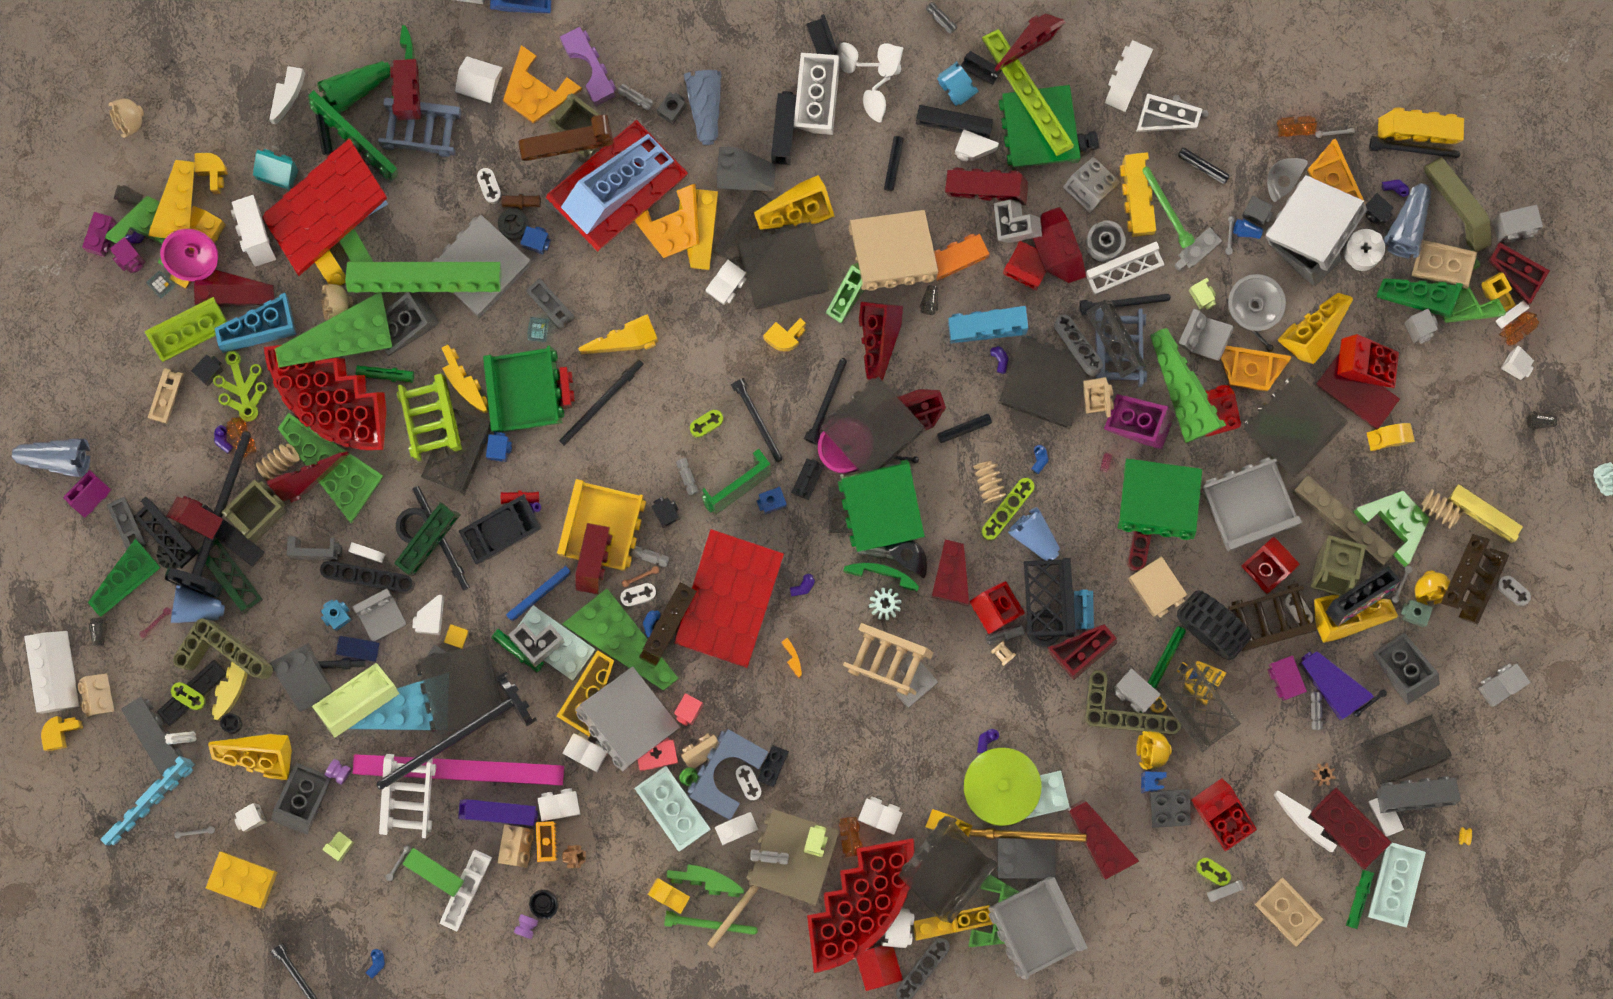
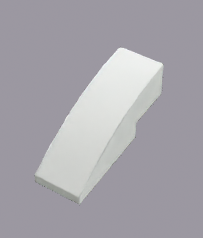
(286, 93)

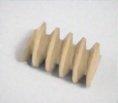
(279, 463)
(990, 482)
(1441, 509)

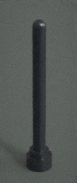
(1378, 144)
(1086, 305)
(740, 387)
(813, 434)
(281, 954)

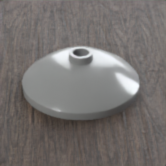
(1265, 293)

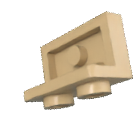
(1097, 396)
(95, 695)
(698, 753)
(515, 846)

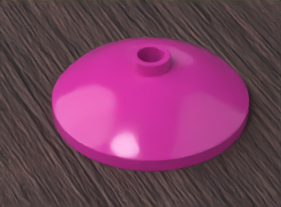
(188, 263)
(833, 457)

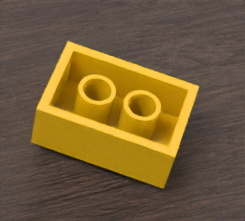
(241, 880)

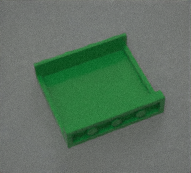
(1024, 138)
(523, 390)
(740, 486)
(1160, 499)
(881, 507)

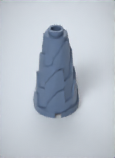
(704, 100)
(1408, 228)
(56, 456)

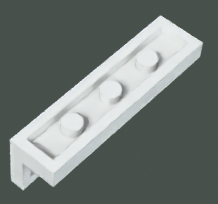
(1122, 261)

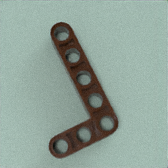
(568, 141)

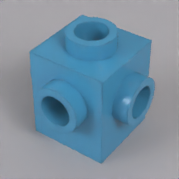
(340, 619)

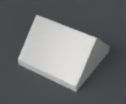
(478, 79)

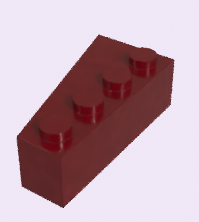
(986, 185)
(1102, 843)

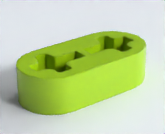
(703, 420)
(190, 692)
(1210, 875)

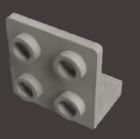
(1091, 184)
(1205, 336)
(380, 615)

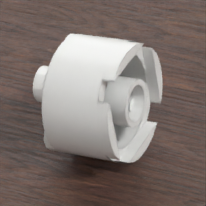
(1355, 255)
(899, 933)

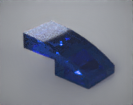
(357, 648)

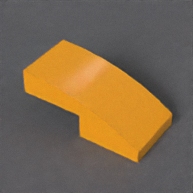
(793, 663)

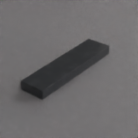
(237, 542)
(202, 683)

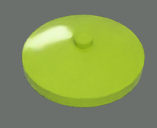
(1002, 786)

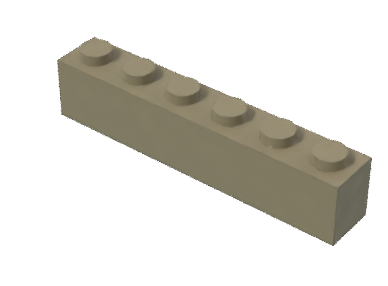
(1343, 520)

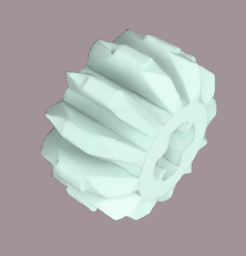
(1604, 478)
(878, 605)

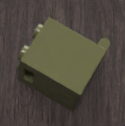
(573, 115)
(250, 514)
(1338, 565)

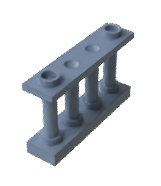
(431, 111)
(1140, 320)

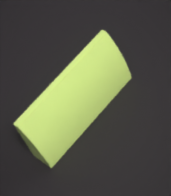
(355, 700)

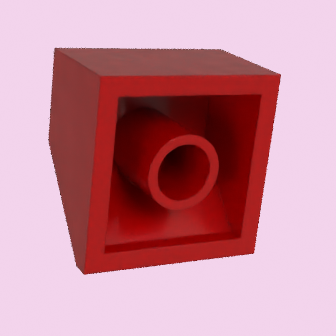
(1270, 565)
(997, 607)

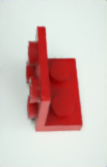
(1025, 266)

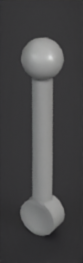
(1177, 98)
(1319, 134)
(1229, 250)
(1408, 569)
(210, 830)
(390, 876)

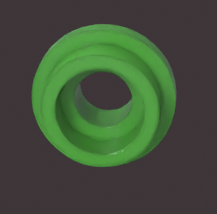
(688, 776)

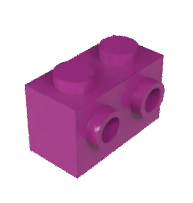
(95, 238)
(127, 256)
(87, 493)
(1286, 678)

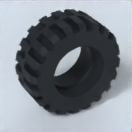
(1214, 625)

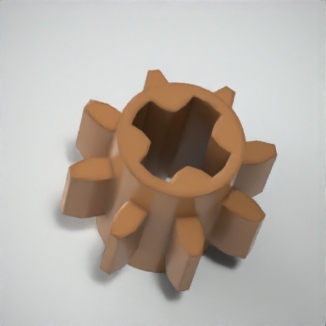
(1327, 771)
(574, 856)

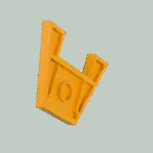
(531, 96)
(677, 230)

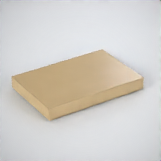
(1444, 264)
(1288, 912)

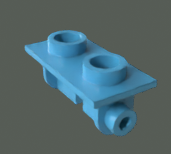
(1083, 609)

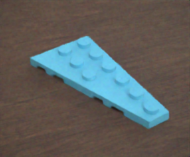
(400, 713)
(154, 794)

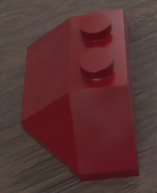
(1059, 247)
(925, 405)

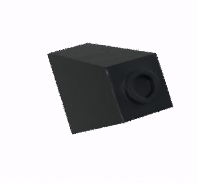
(783, 128)

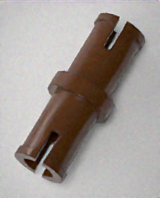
(521, 201)

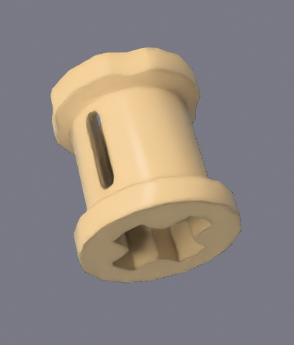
(1003, 653)

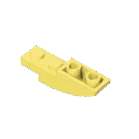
(229, 691)

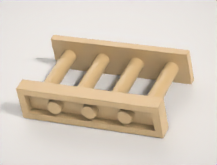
(886, 641)

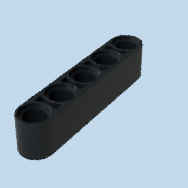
(357, 578)

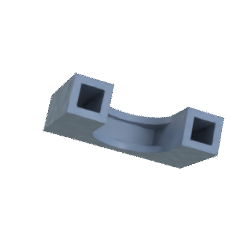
(705, 790)

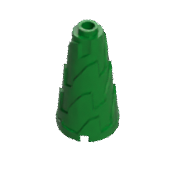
(347, 88)

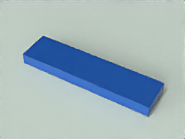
(538, 594)

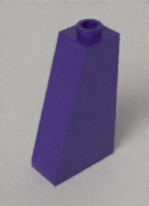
(1337, 688)
(497, 812)

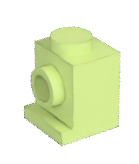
(1203, 295)
(816, 841)

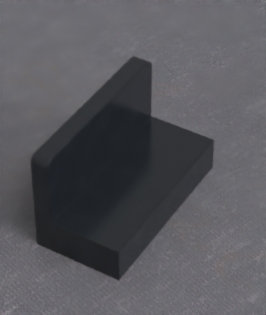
(822, 36)

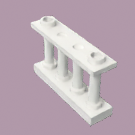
(389, 803)

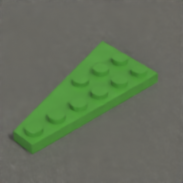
(349, 333)
(1185, 390)
(348, 483)
(614, 632)

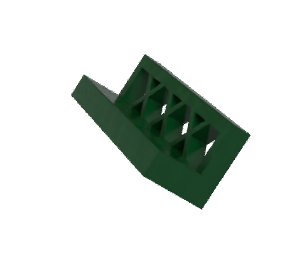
(427, 539)
(224, 581)

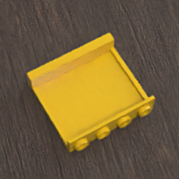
(604, 508)

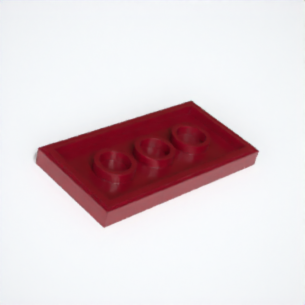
(1366, 400)
(1350, 828)

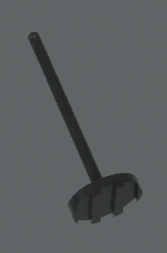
(194, 580)
(512, 701)

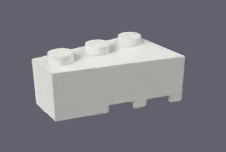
(1128, 75)
(1166, 114)
(252, 230)

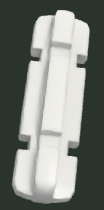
(184, 737)

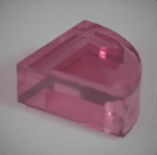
(1105, 462)

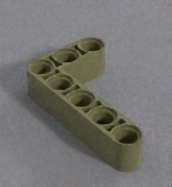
(1462, 202)
(224, 646)
(1123, 716)

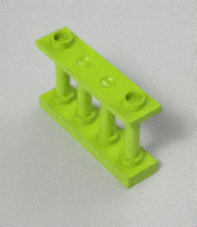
(447, 422)

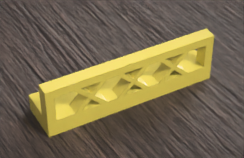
(1485, 514)

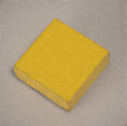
(456, 636)

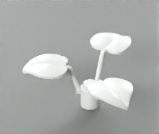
(889, 65)

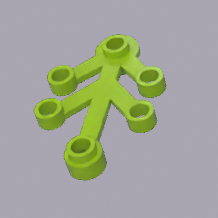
(241, 389)

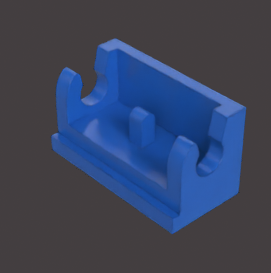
(1148, 781)

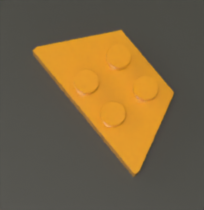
(1334, 171)
(1252, 368)

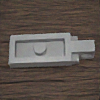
(1198, 250)

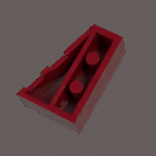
(406, 89)
(1521, 272)
(192, 515)
(592, 558)
(951, 575)
(1084, 650)

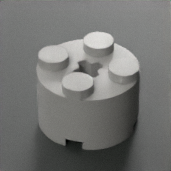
(1096, 236)

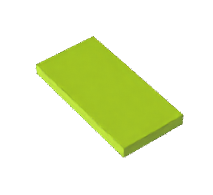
(186, 329)

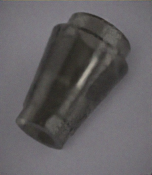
(127, 195)
(929, 302)
(1539, 420)
(97, 630)

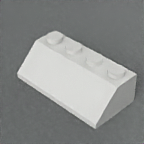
(817, 93)
(52, 671)

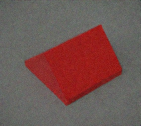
(879, 967)

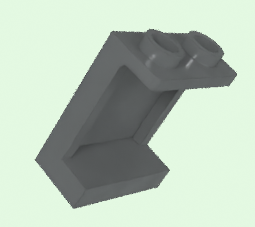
(295, 551)

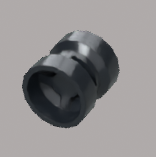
(1088, 141)
(231, 723)

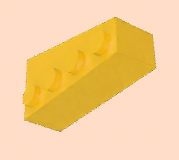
(1421, 126)
(1138, 195)
(176, 201)
(590, 682)

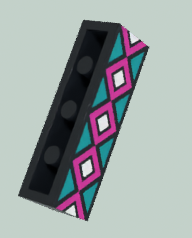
(1363, 596)

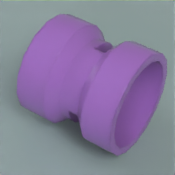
(336, 771)
(526, 925)

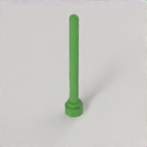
(1185, 238)
(672, 919)

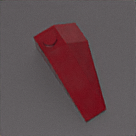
(1037, 33)
(232, 290)
(880, 331)
(297, 483)

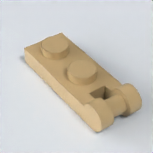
(165, 396)

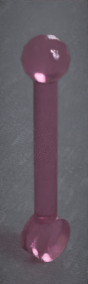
(166, 611)

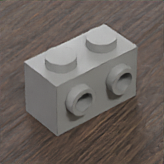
(1421, 326)

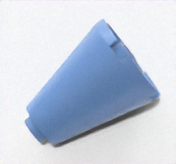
(1035, 535)
(193, 605)

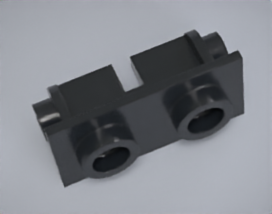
(980, 67)
(807, 479)
(773, 765)

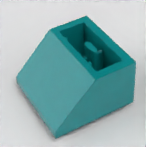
(275, 169)

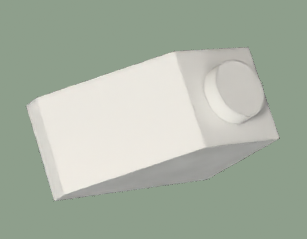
(974, 146)
(1518, 363)
(430, 617)
(250, 817)
(736, 828)

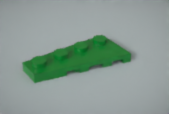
(1437, 298)
(128, 573)

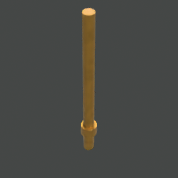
(992, 833)

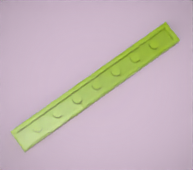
(1029, 94)

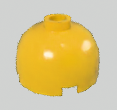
(1431, 587)
(1153, 750)

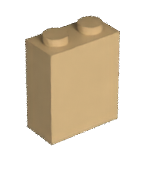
(1158, 587)

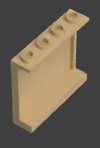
(894, 250)

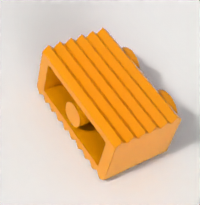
(546, 841)

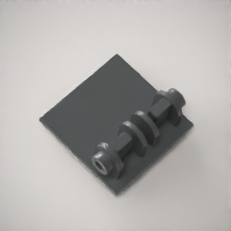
(1170, 808)

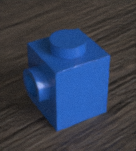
(536, 239)
(498, 447)
(771, 500)

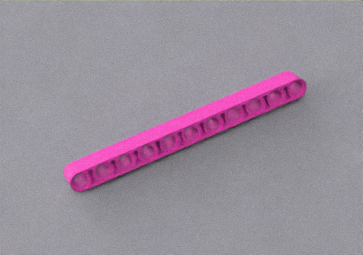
(470, 770)

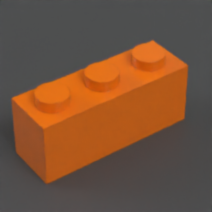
(960, 255)

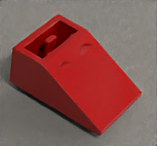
(1367, 361)
(1223, 814)

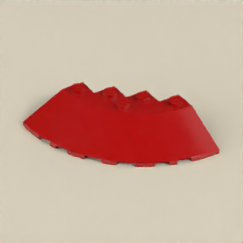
(331, 401)
(864, 906)

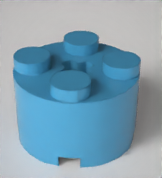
(957, 83)

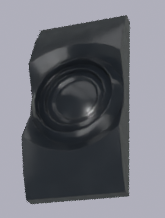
(500, 529)

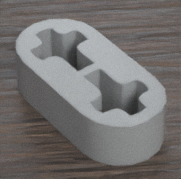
(1516, 586)
(1225, 890)

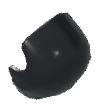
(543, 904)

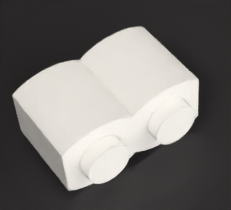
(726, 282)
(585, 752)
(558, 805)
(880, 816)

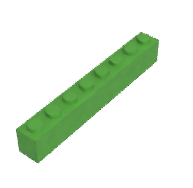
(423, 277)

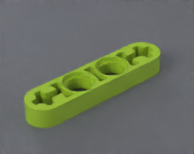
(1009, 510)

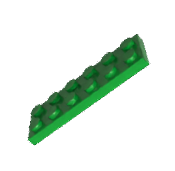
(347, 131)

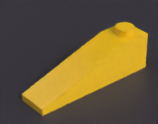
(707, 205)
(798, 205)
(207, 224)
(634, 336)
(1312, 336)
(1374, 615)
(261, 753)

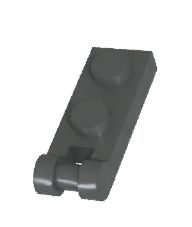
(549, 303)
(125, 521)

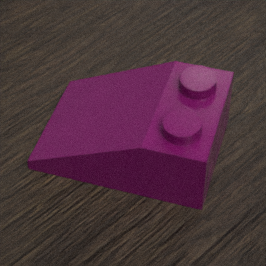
(1140, 421)

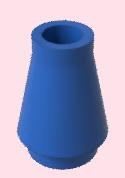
(1247, 229)

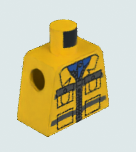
(1211, 673)

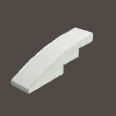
(1299, 815)
(461, 902)

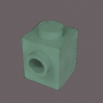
(1416, 613)

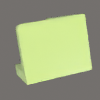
(338, 846)

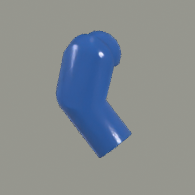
(1041, 458)
(649, 621)
(378, 963)

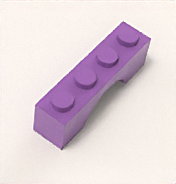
(577, 46)

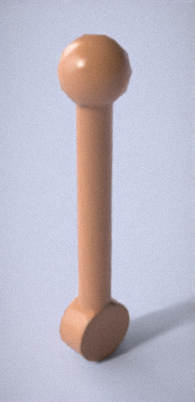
(655, 570)

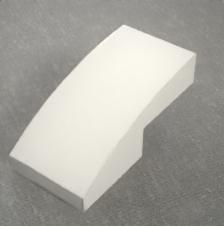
(1388, 822)

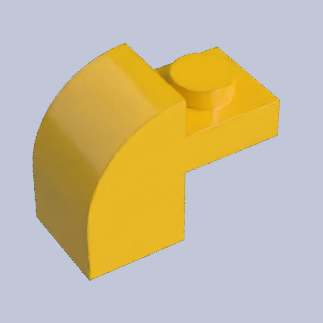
(211, 165)
(330, 269)
(1498, 287)
(784, 340)
(1390, 436)
(53, 732)
(668, 895)

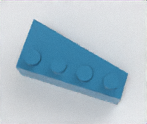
(988, 325)
(258, 326)

